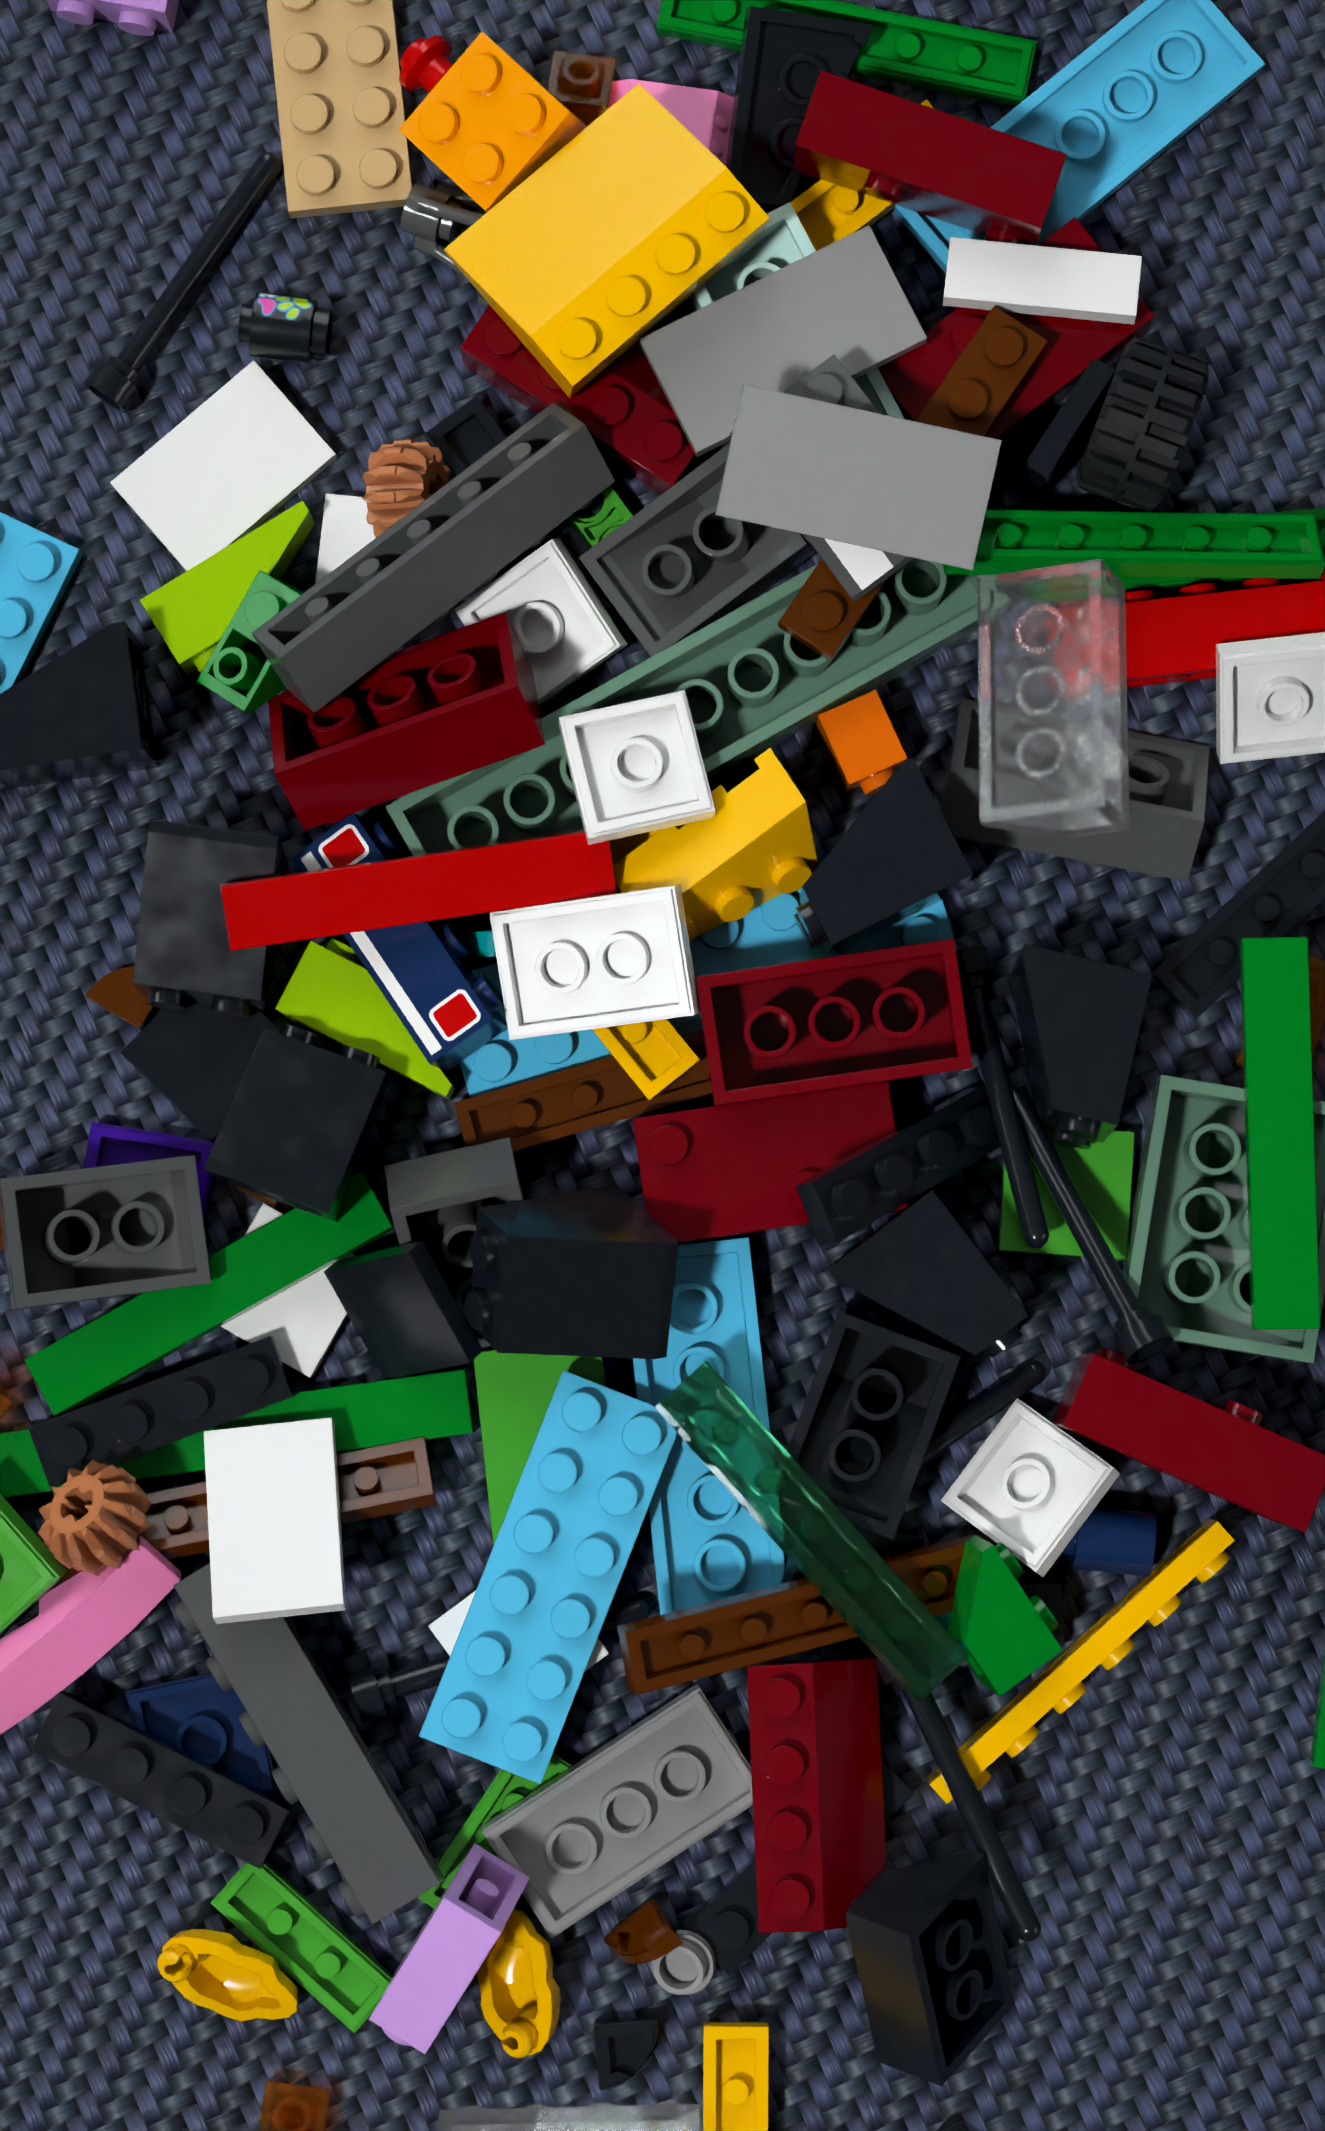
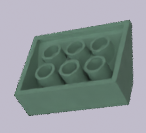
(1192, 1221)

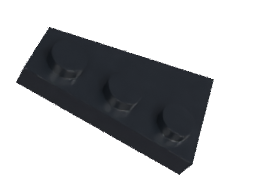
(773, 91)

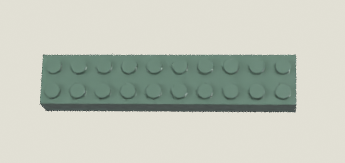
(744, 693)

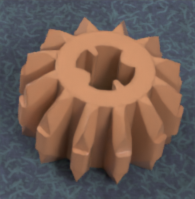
(400, 480)
(94, 1518)

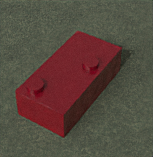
(927, 160)
(1068, 352)
(408, 723)
(834, 1022)
(739, 1163)
(1192, 1440)

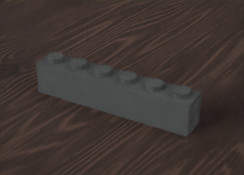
(434, 557)
(317, 1754)

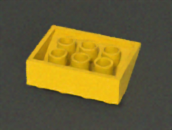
(607, 238)

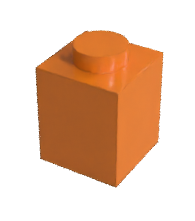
(861, 743)

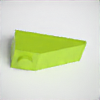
(202, 601)
(346, 1005)

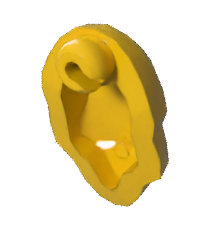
(227, 1976)
(519, 1988)

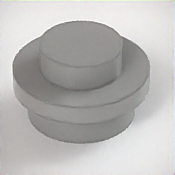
(687, 1966)

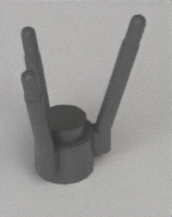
(437, 216)

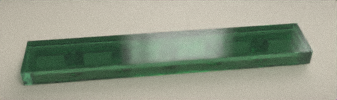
(812, 1531)

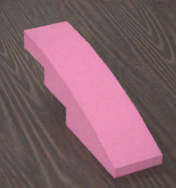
(77, 1628)

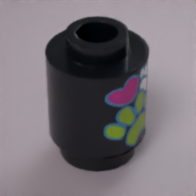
(286, 328)

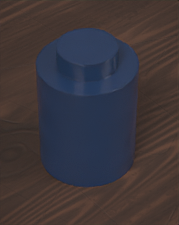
(1115, 1542)

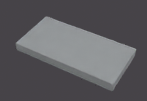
(780, 331)
(857, 477)
(623, 1810)

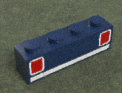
(415, 963)

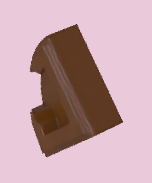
(119, 996)
(644, 1935)

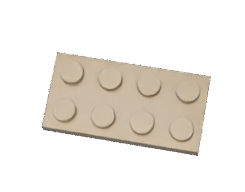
(339, 105)

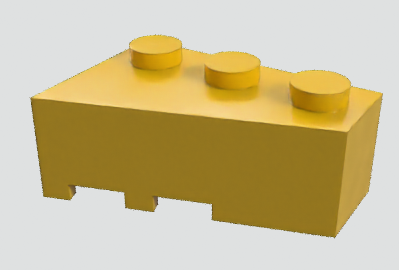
(731, 862)

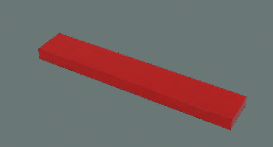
(416, 889)

